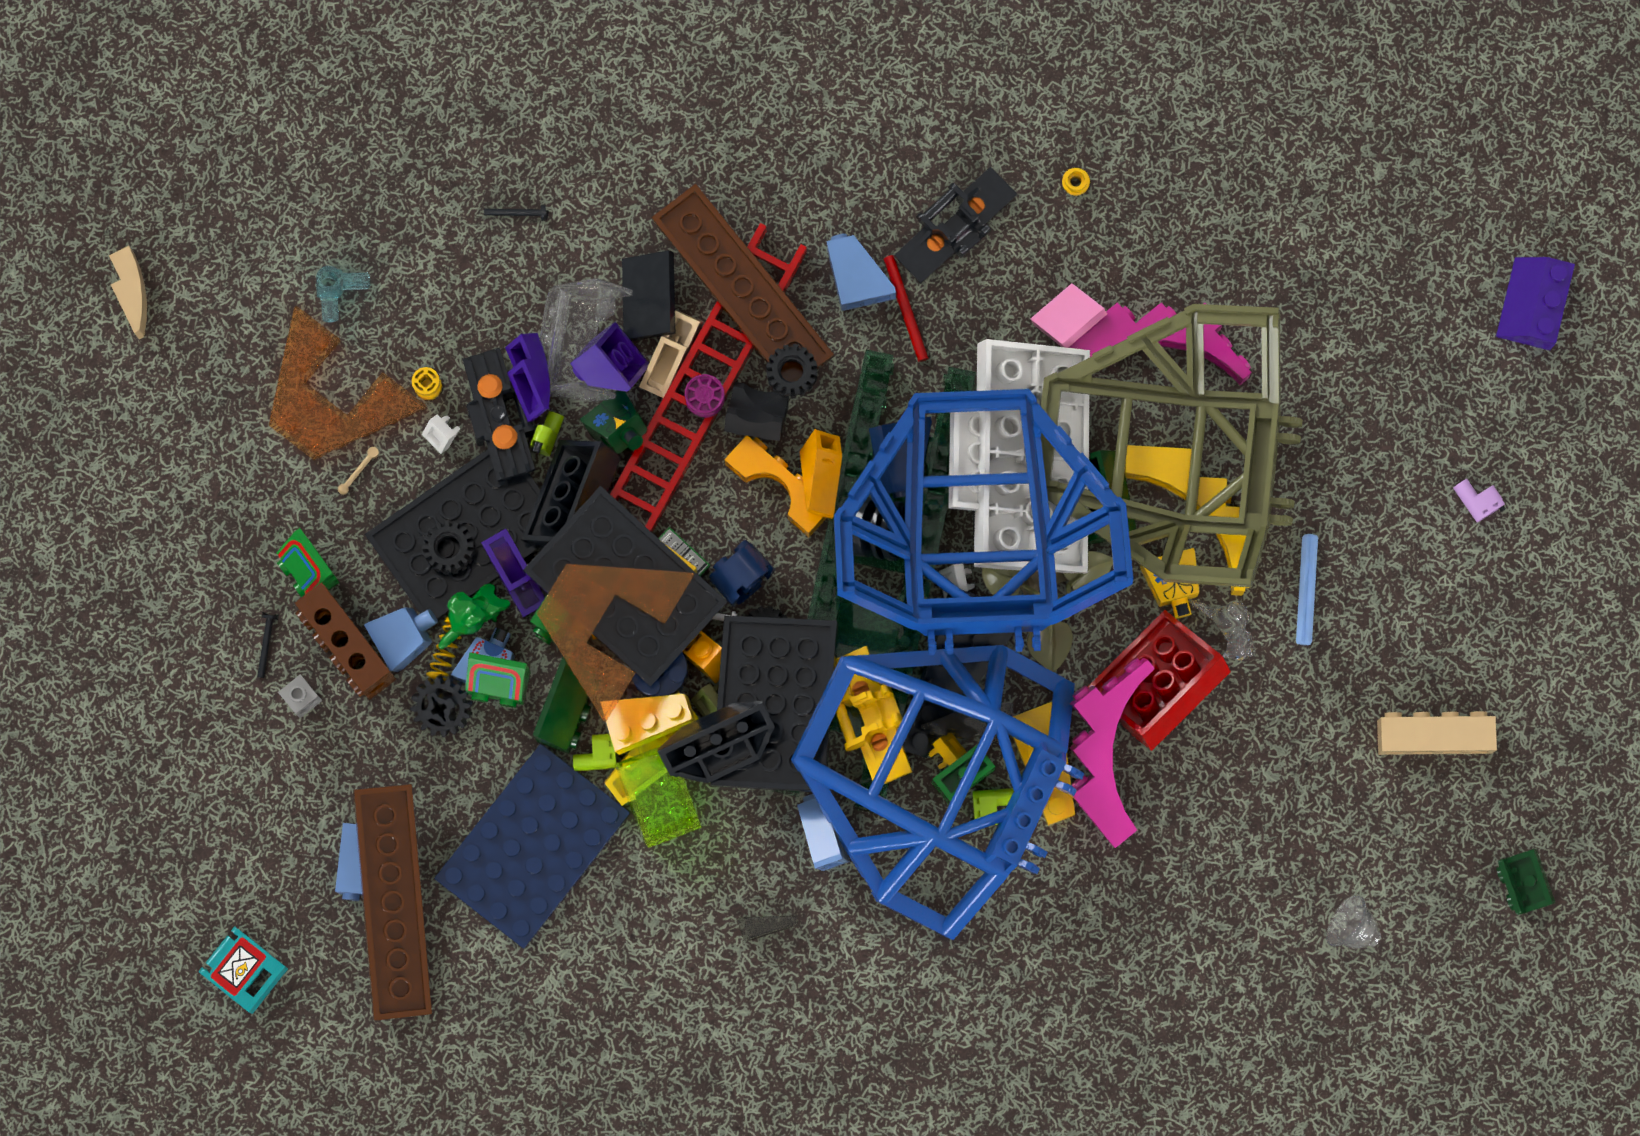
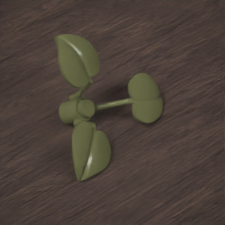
(1056, 638)

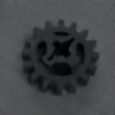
(437, 695)

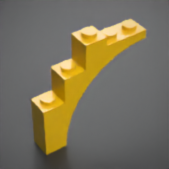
(1170, 470)

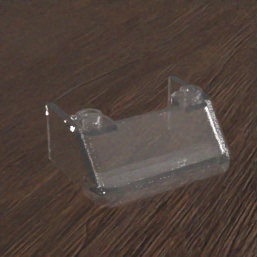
(569, 325)

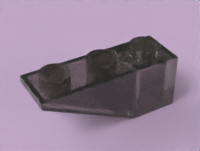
(962, 725)

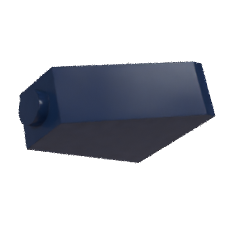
(895, 475)

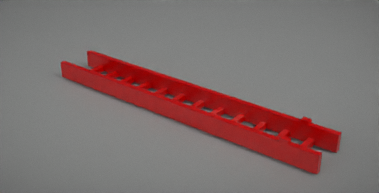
(672, 394)

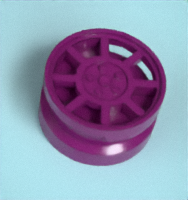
(704, 396)

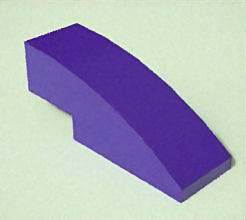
(529, 374)
(510, 567)

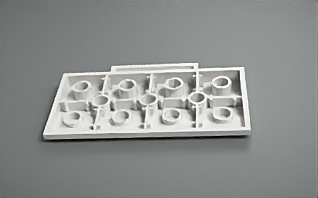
(995, 445)

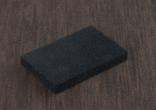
(652, 303)

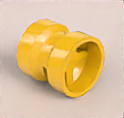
(430, 387)

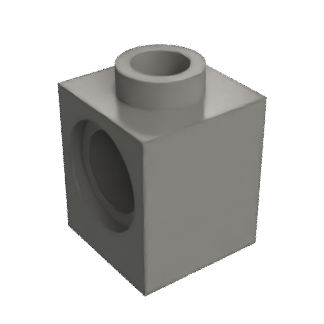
(300, 696)

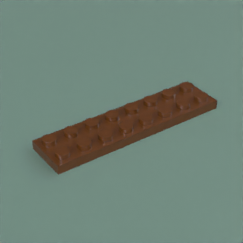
(738, 280)
(392, 902)

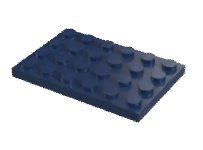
(532, 846)

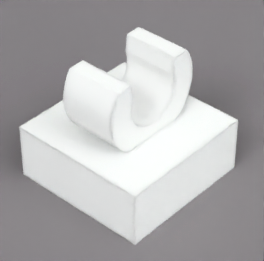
(439, 433)
(957, 575)

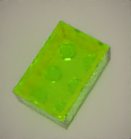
(657, 799)

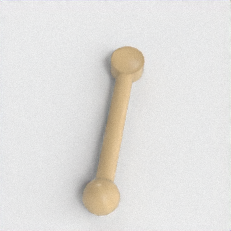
(372, 453)

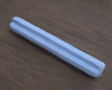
(1307, 589)

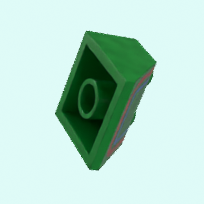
(305, 564)
(497, 679)

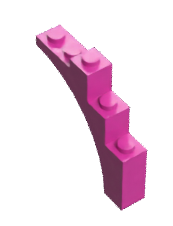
(1120, 324)
(1094, 749)

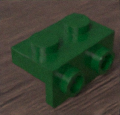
(1525, 882)

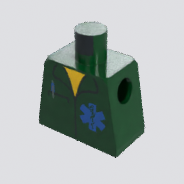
(616, 423)

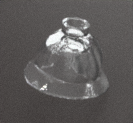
(1353, 925)

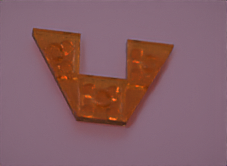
(312, 420)
(579, 603)

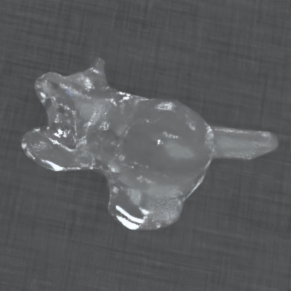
(1232, 623)

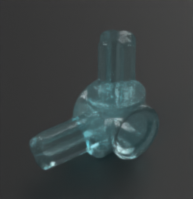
(330, 294)

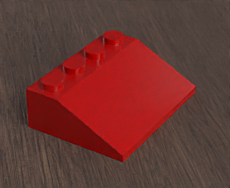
(1181, 679)

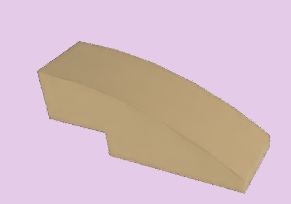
(130, 289)
(670, 354)

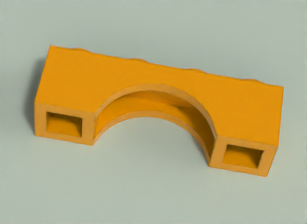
(752, 462)

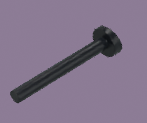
(519, 212)
(266, 641)

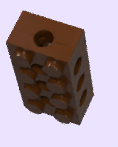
(318, 606)

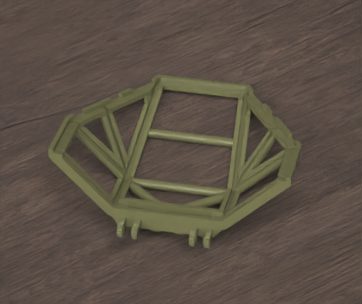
(1189, 390)

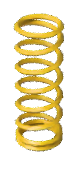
(434, 674)

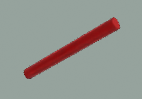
(906, 309)

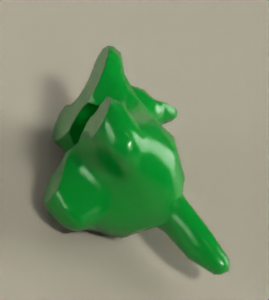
(470, 614)

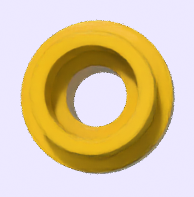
(1079, 174)

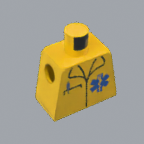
(1174, 593)

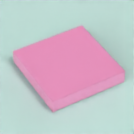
(1068, 316)

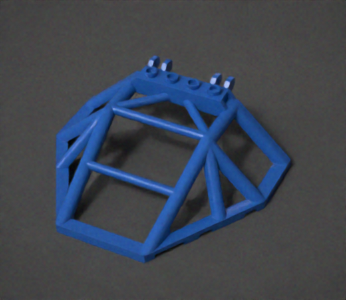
(1001, 611)
(1014, 822)

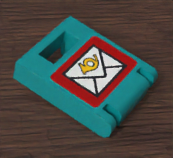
(238, 965)

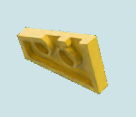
(647, 719)

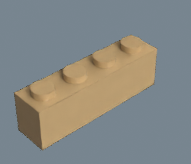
(1436, 734)

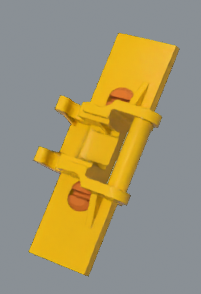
(880, 719)

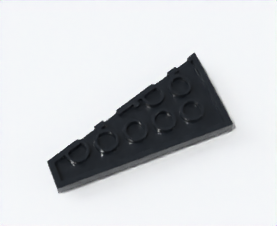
(919, 740)

